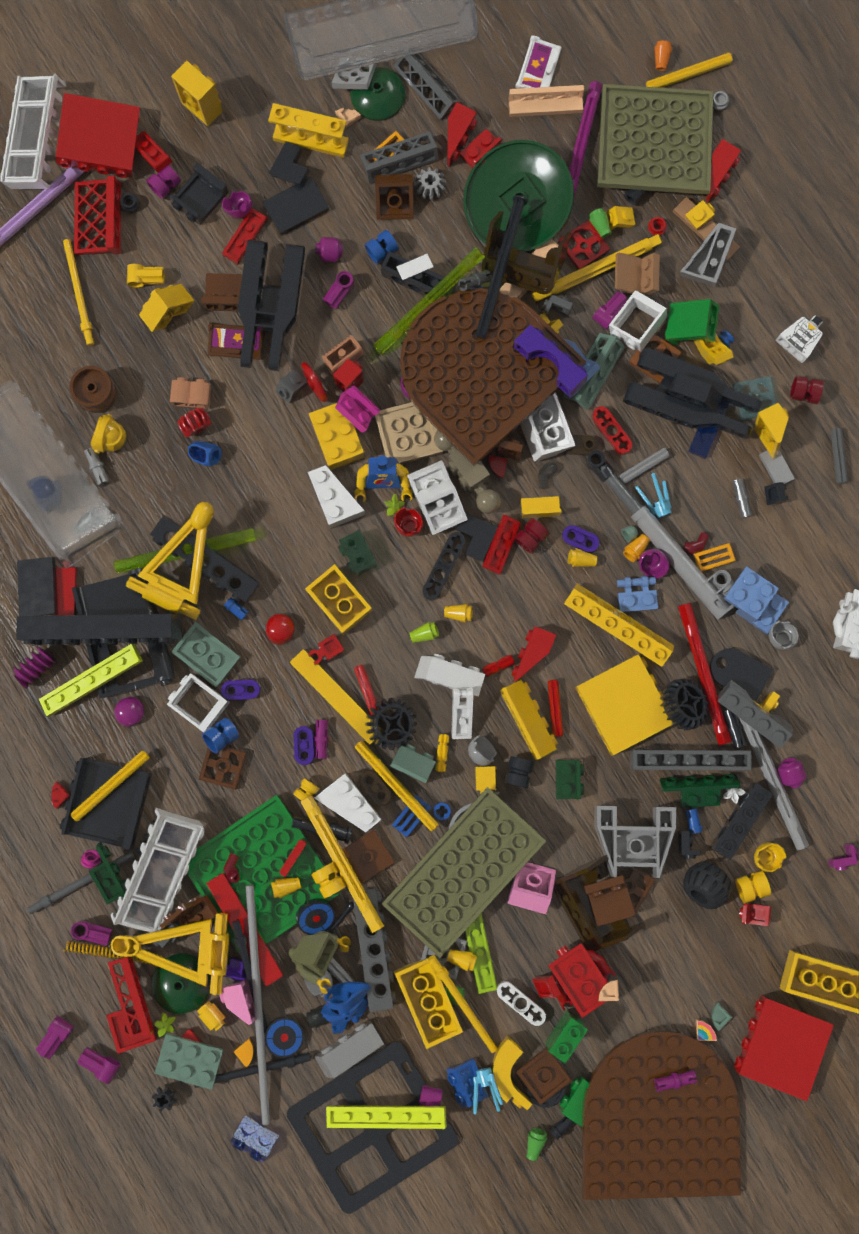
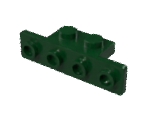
(699, 790)
(107, 876)

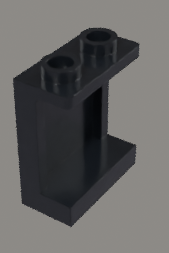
(199, 195)

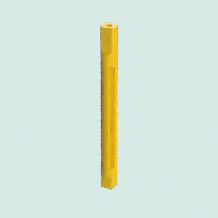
(598, 267)
(342, 864)

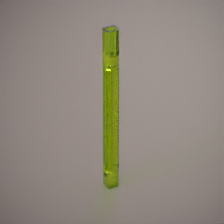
(435, 294)
(216, 543)

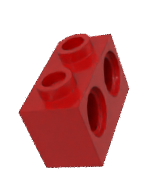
(348, 375)

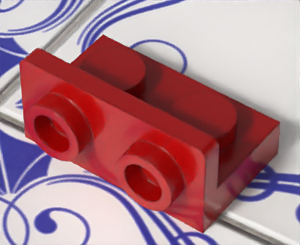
(479, 147)

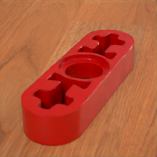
(608, 416)

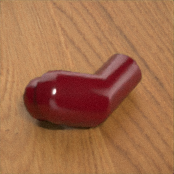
(698, 545)
(230, 868)

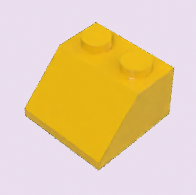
(771, 427)

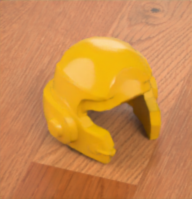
(108, 435)

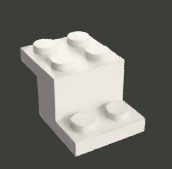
(437, 497)

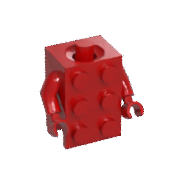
(580, 978)

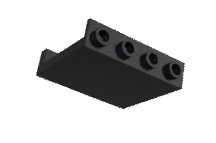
(117, 815)

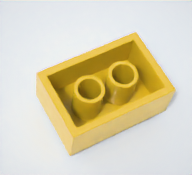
(197, 92)
(336, 437)
(339, 599)

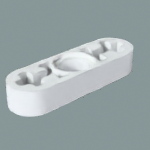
(535, 1008)

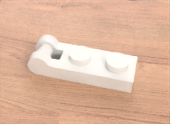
(462, 714)

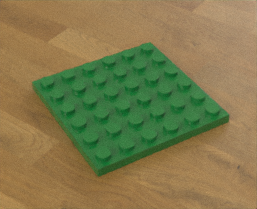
(263, 845)

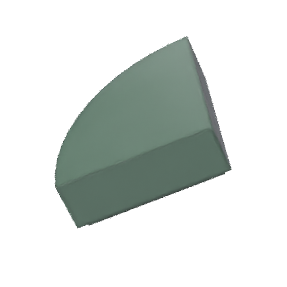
(719, 1016)

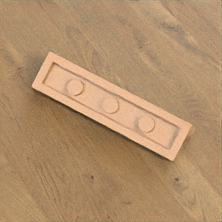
(546, 101)

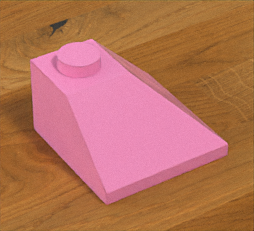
(239, 1000)

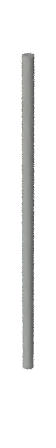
(257, 1004)

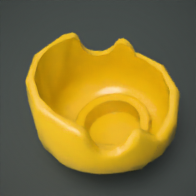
(769, 856)

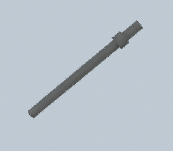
(48, 900)

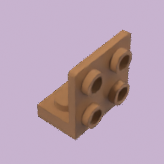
(637, 273)

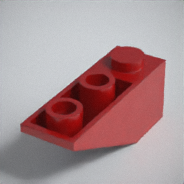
(459, 125)
(722, 160)
(537, 648)

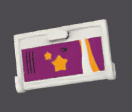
(539, 59)

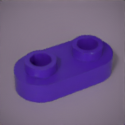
(580, 539)
(241, 689)
(303, 745)

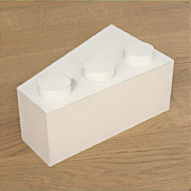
(334, 498)
(349, 803)

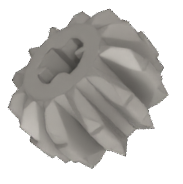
(430, 190)

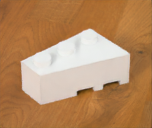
(449, 673)

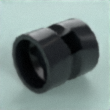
(519, 772)

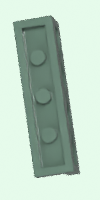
(606, 360)

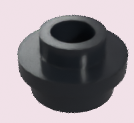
(127, 198)

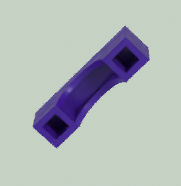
(533, 344)

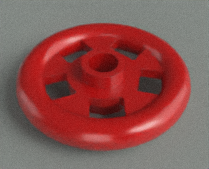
(314, 382)

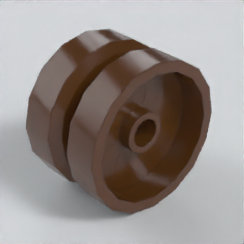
(93, 389)

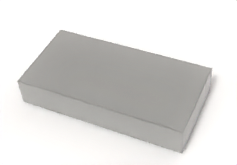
(777, 467)

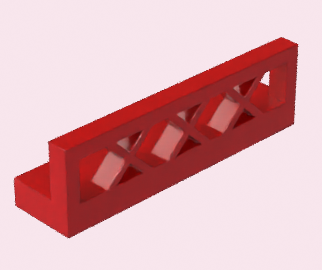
(136, 996)

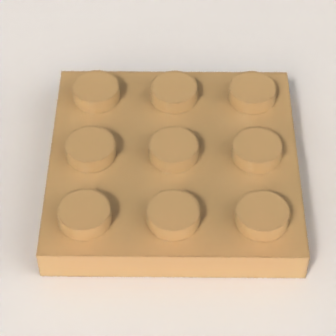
(406, 433)

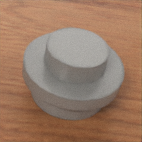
(720, 100)

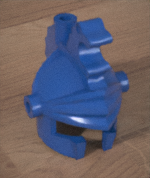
(346, 1004)

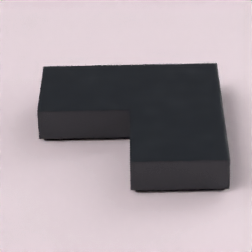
(286, 167)
(481, 533)

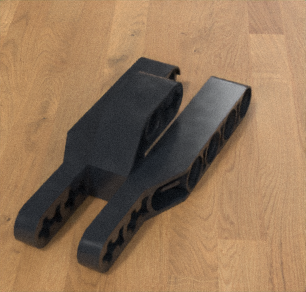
(278, 303)
(694, 386)

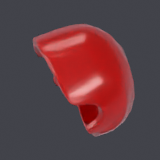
(408, 522)
(279, 629)

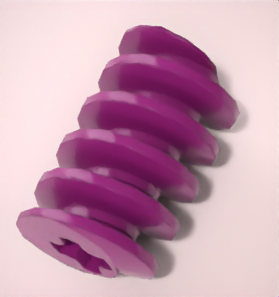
(33, 667)

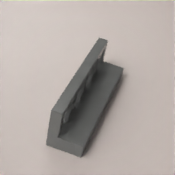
(428, 75)
(401, 160)

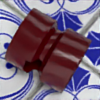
(806, 389)
(533, 533)

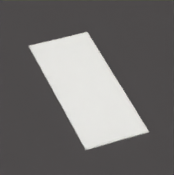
(414, 266)

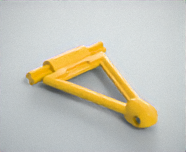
(166, 592)
(212, 950)

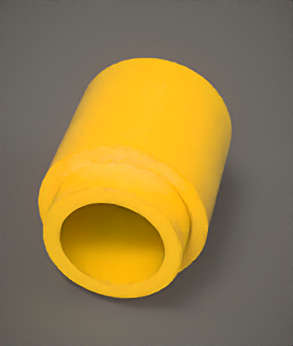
(211, 1016)

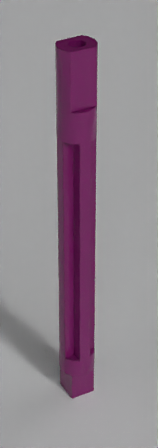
(584, 131)

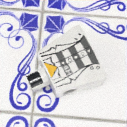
(801, 337)

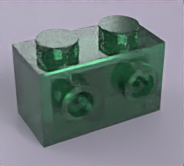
(357, 552)

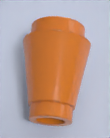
(662, 54)

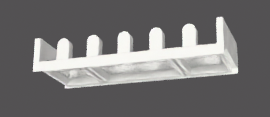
(30, 132)
(158, 871)

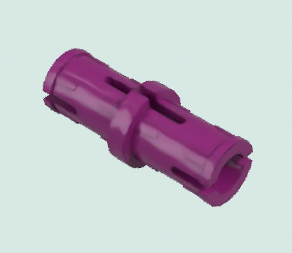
(321, 739)
(675, 1080)

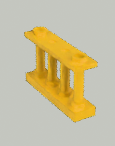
(309, 130)

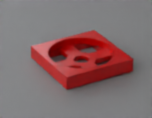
(604, 248)

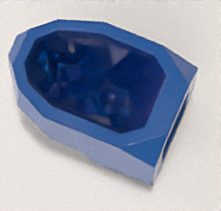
(204, 453)

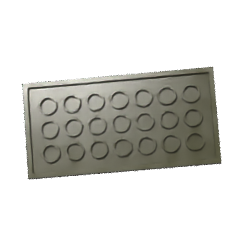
(463, 872)

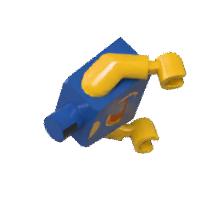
(383, 473)

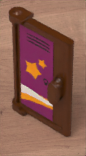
(228, 340)

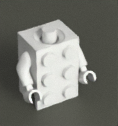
(847, 625)

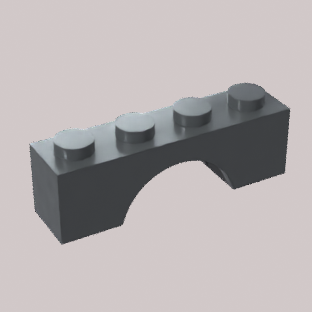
(767, 724)

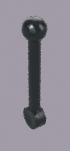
(350, 906)

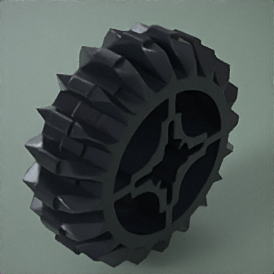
(680, 693)
(386, 729)

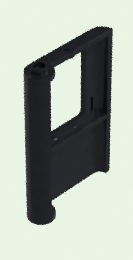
(114, 598)

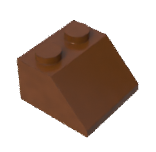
(394, 196)

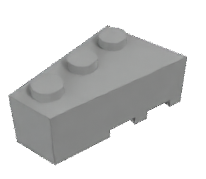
(348, 1050)

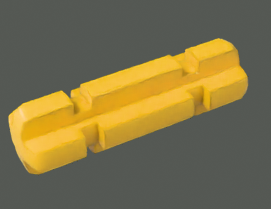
(442, 753)

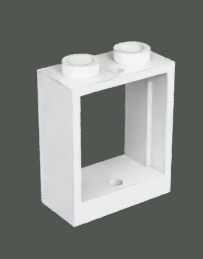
(648, 306)
(212, 716)

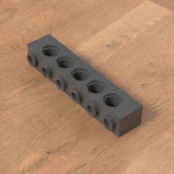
(690, 760)
(376, 1000)

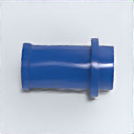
(236, 608)
(693, 821)

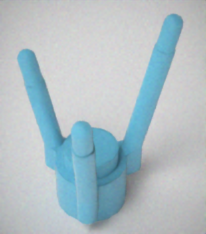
(661, 507)
(486, 1078)

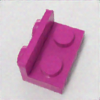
(356, 408)

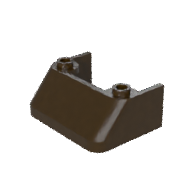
(522, 267)
(578, 907)

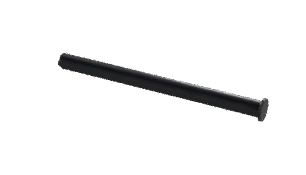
(500, 267)

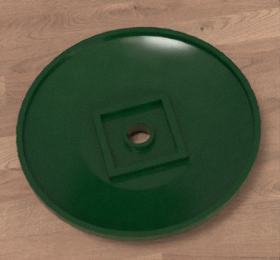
(525, 170)

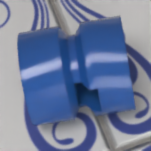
(375, 249)
(222, 734)

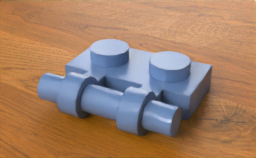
(639, 600)

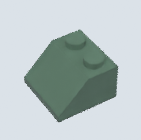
(413, 763)

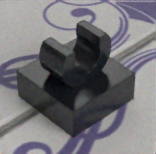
(775, 493)

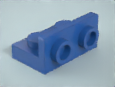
(462, 1081)

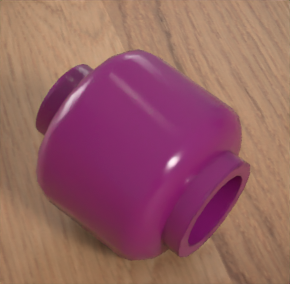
(329, 249)
(792, 772)

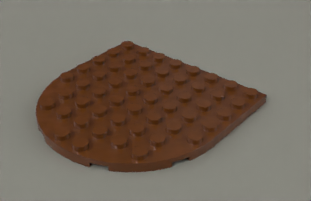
(473, 385)
(664, 1140)

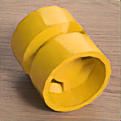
(328, 880)
(754, 886)

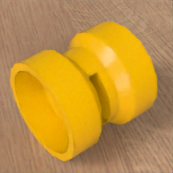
(306, 790)

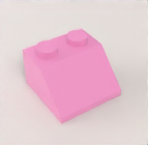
(532, 888)

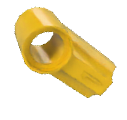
(139, 275)

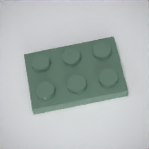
(206, 654)
(189, 1061)

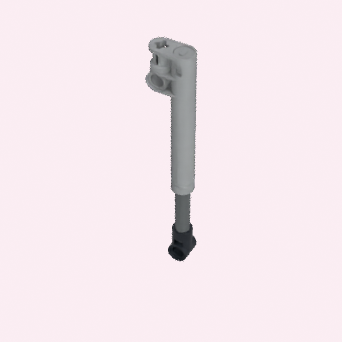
(707, 590)

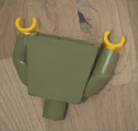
(315, 954)

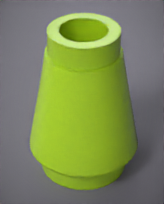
(424, 633)

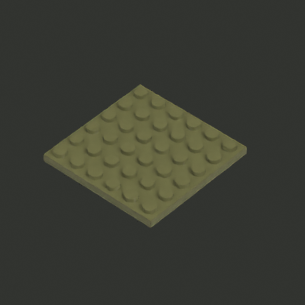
(655, 139)

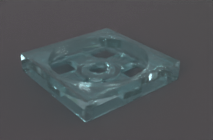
(764, 381)

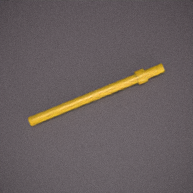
(86, 326)
(443, 974)

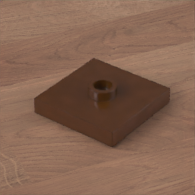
(368, 856)
(543, 1075)

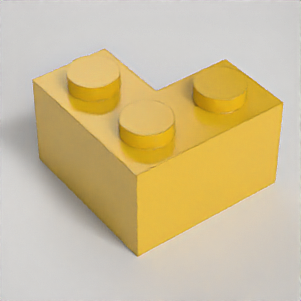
(164, 305)

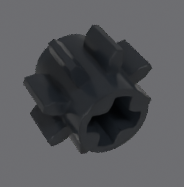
(159, 1100)

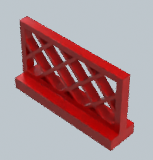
(112, 214)

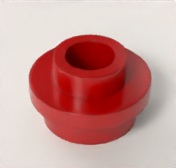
(657, 221)

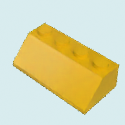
(528, 719)
(428, 1002)

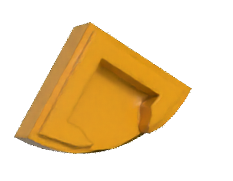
(245, 1052)

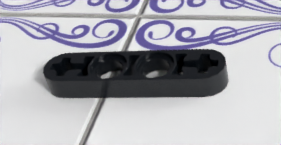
(441, 565)

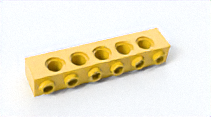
(619, 625)

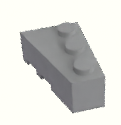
(710, 258)

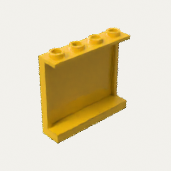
(624, 704)

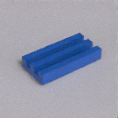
(401, 828)

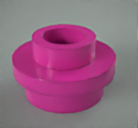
(90, 859)

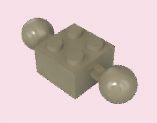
(470, 477)

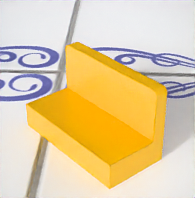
(540, 507)

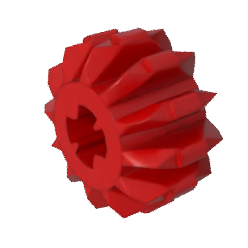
(194, 422)

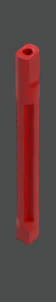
(692, 633)

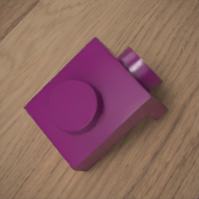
(843, 862)

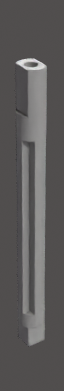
(776, 786)

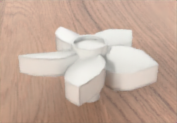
(733, 794)

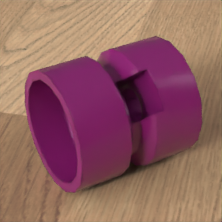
(163, 181)

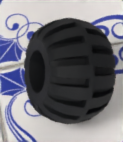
(707, 885)

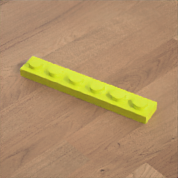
(90, 680)
(386, 1117)

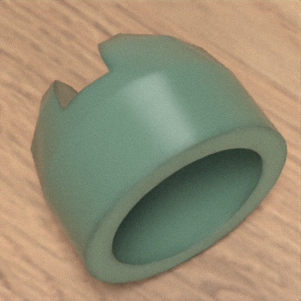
(629, 533)

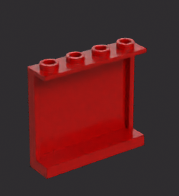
(97, 135)
(783, 1048)

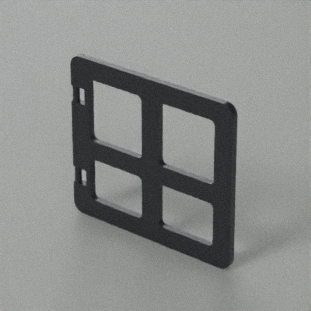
(397, 1169)

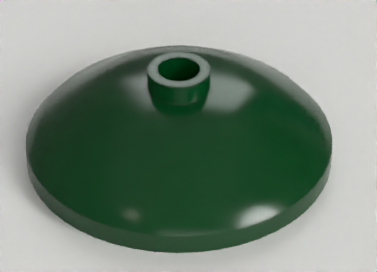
(382, 102)
(179, 1000)

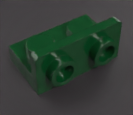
(568, 779)

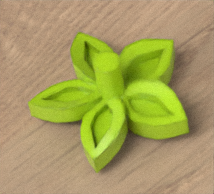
(393, 505)
(164, 1024)

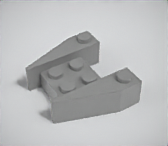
(634, 844)

